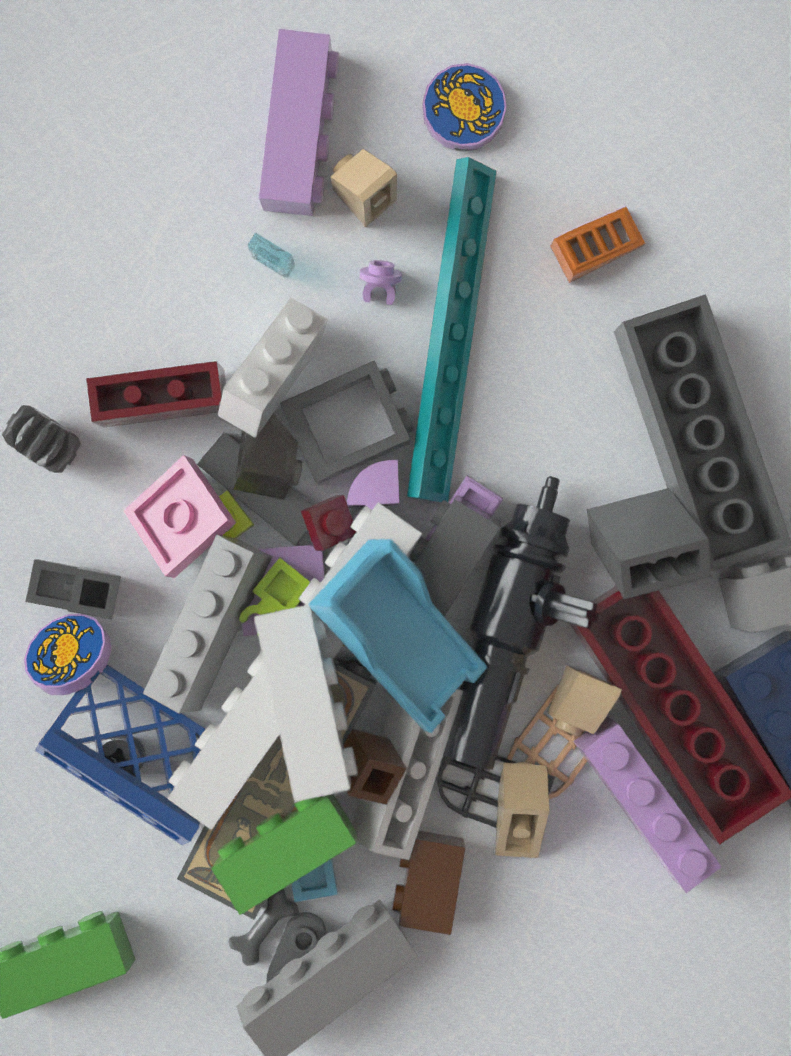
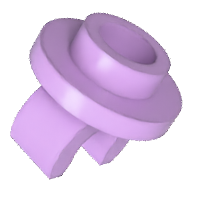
(382, 275)

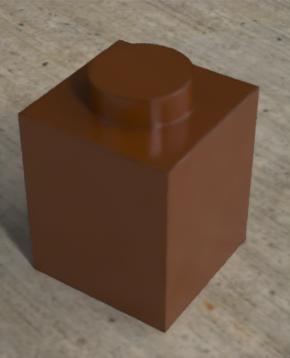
(377, 767)

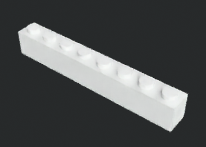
(251, 726)

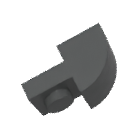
(73, 588)

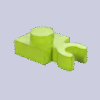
(278, 590)

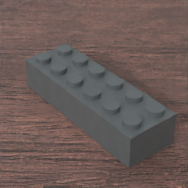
(702, 429)

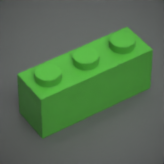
(283, 851)
(63, 962)

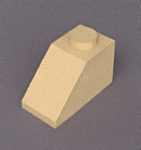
(365, 185)
(582, 701)
(521, 810)

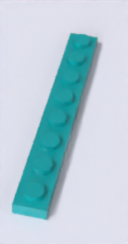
(452, 331)

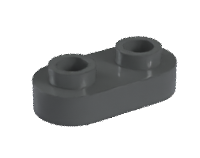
(289, 947)

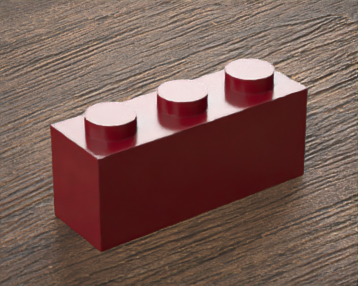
(156, 394)

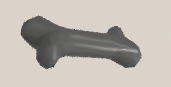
(250, 943)

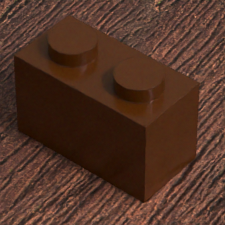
(430, 883)

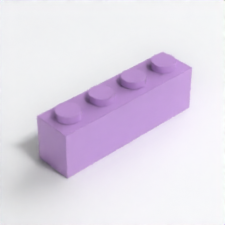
(297, 122)
(647, 804)

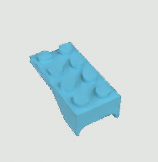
(396, 632)

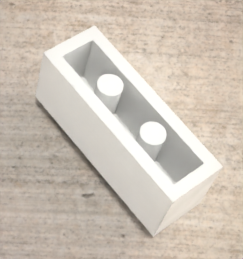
(272, 367)

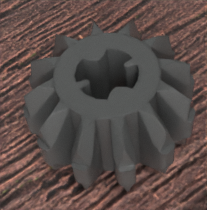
(41, 439)

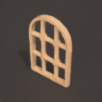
(532, 753)

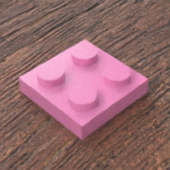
(179, 516)

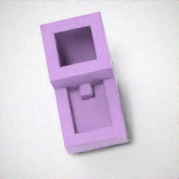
(375, 485)

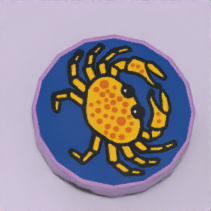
(464, 107)
(67, 654)

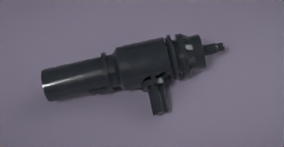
(510, 623)

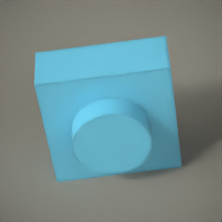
(316, 884)

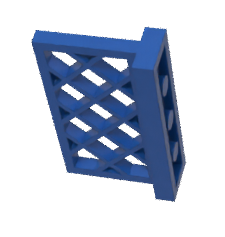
(109, 777)

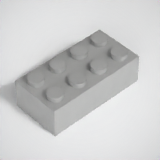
(758, 594)

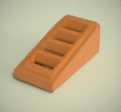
(567, 258)

